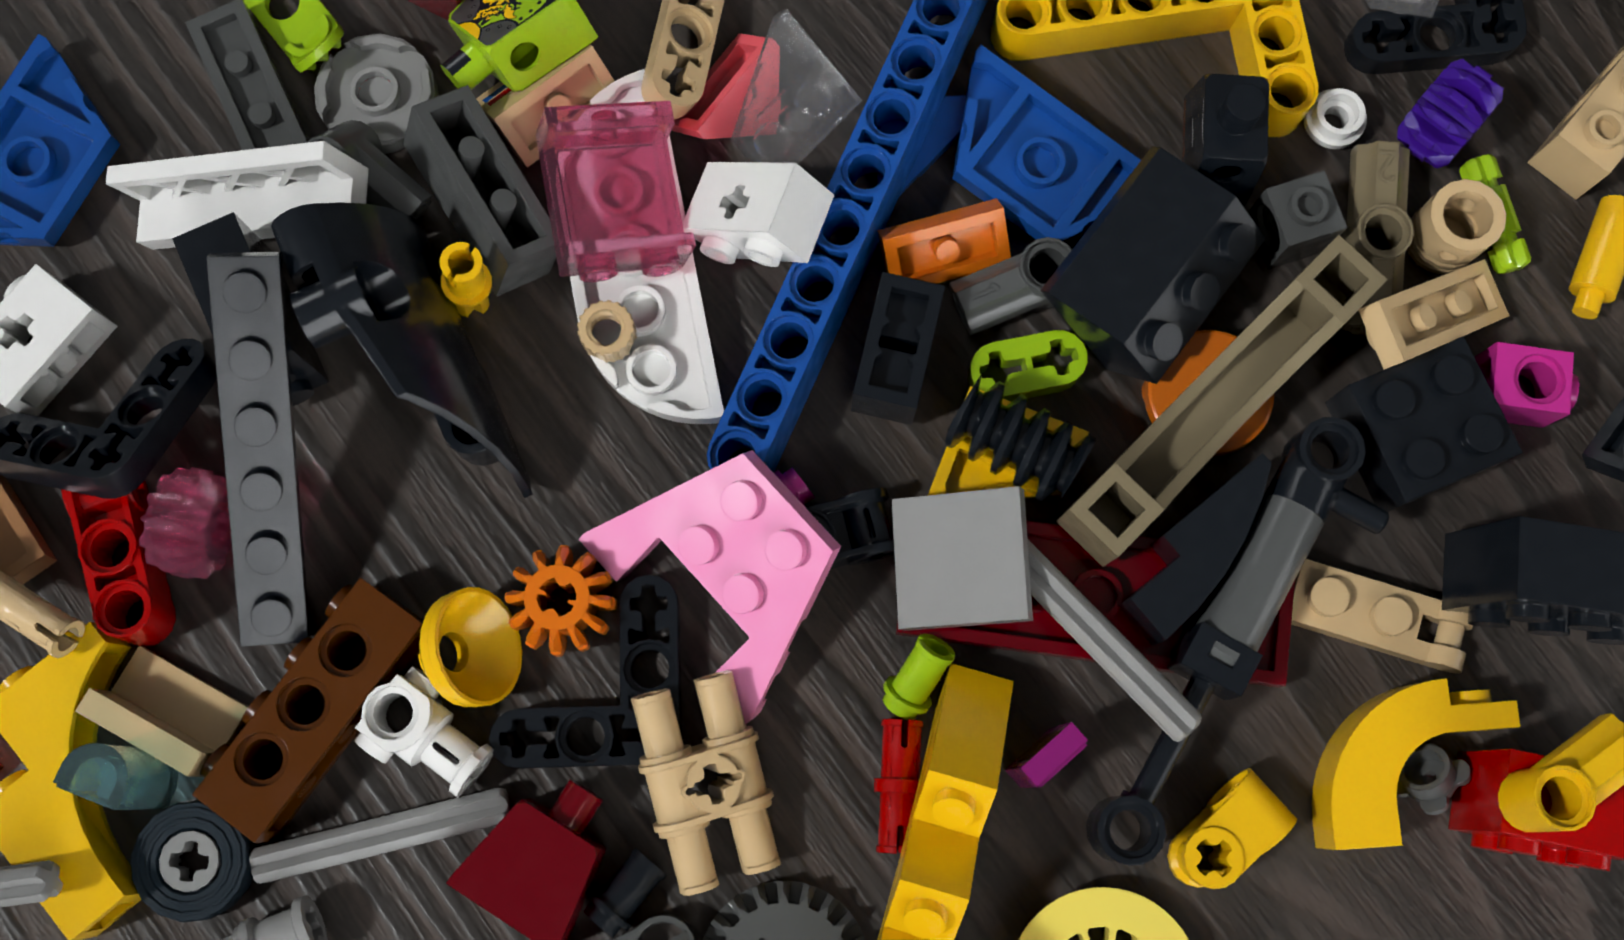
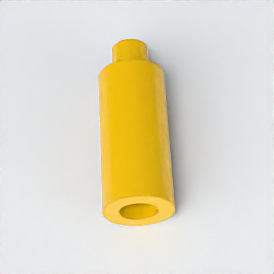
(1601, 260)

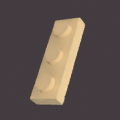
(1432, 313)

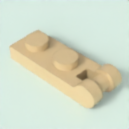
(1377, 616)

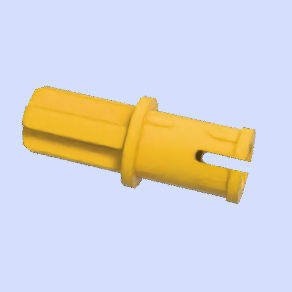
(465, 278)

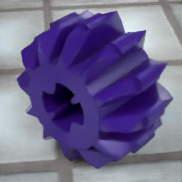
(1449, 113)

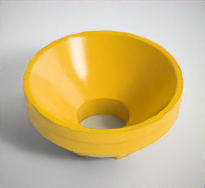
(485, 647)

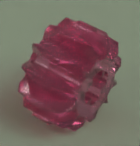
(187, 524)

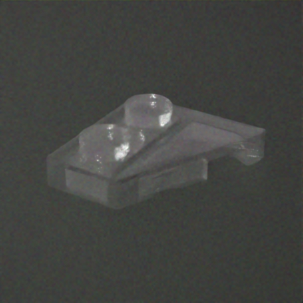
(791, 97)

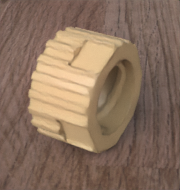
(607, 311)

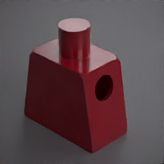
(536, 865)

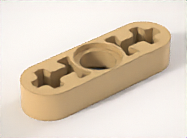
(667, 53)

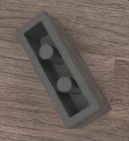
(481, 188)

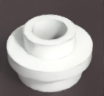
(1347, 108)

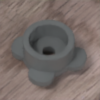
(1426, 762)

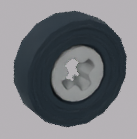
(167, 885)

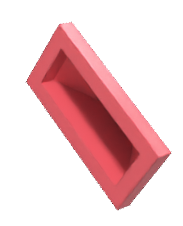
(724, 91)

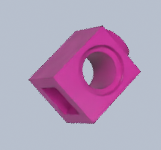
(1545, 368)

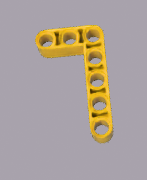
(1119, 24)

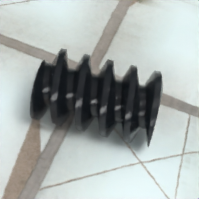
(1018, 440)

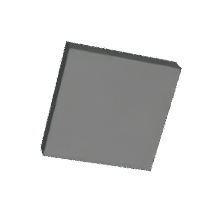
(962, 559)

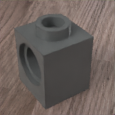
(1297, 219)

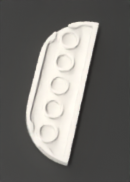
(672, 359)

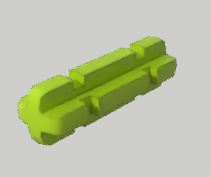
(1508, 252)

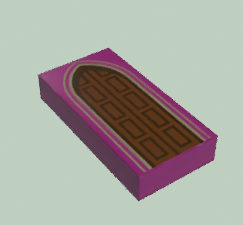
(1047, 756)

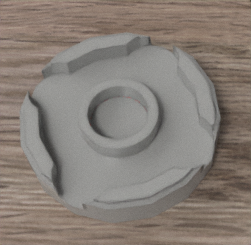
(374, 83)

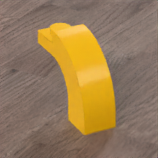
(1364, 758)

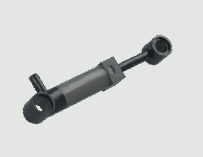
(1224, 643)

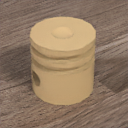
(1456, 226)

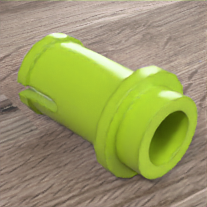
(911, 688)

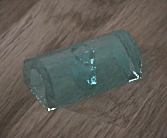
(117, 777)

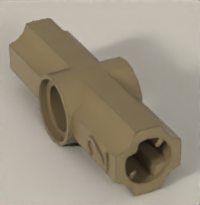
(1379, 203)

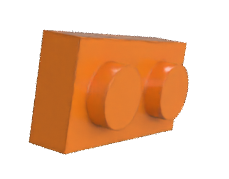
(947, 243)

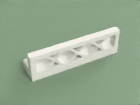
(251, 183)

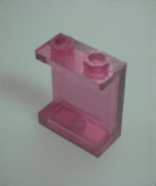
(612, 190)

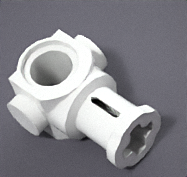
(425, 734)

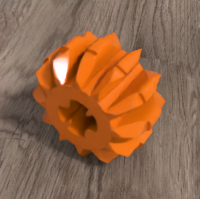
(549, 622)

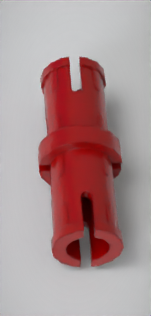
(898, 781)

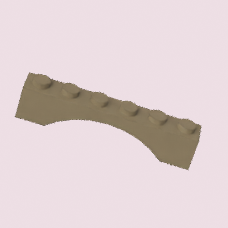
(1220, 401)

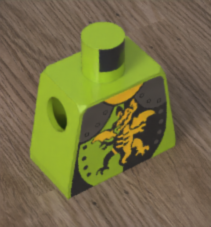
(515, 40)

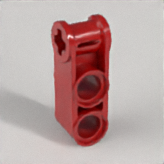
(112, 590)

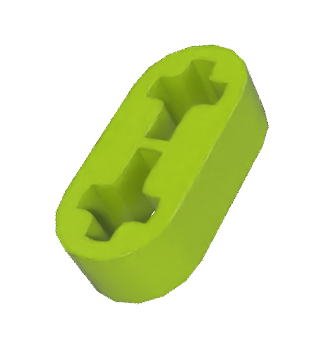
(1025, 351)

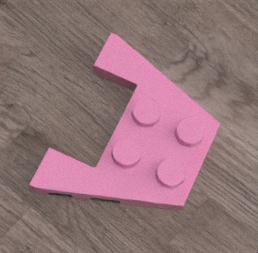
(745, 546)

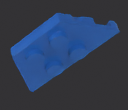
(49, 148)
(1034, 153)

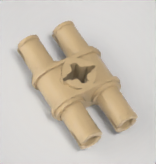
(735, 795)

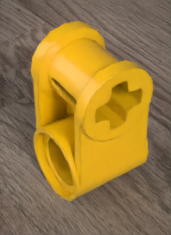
(1239, 824)

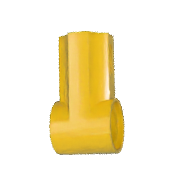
(1576, 776)

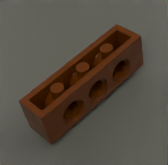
(232, 774)

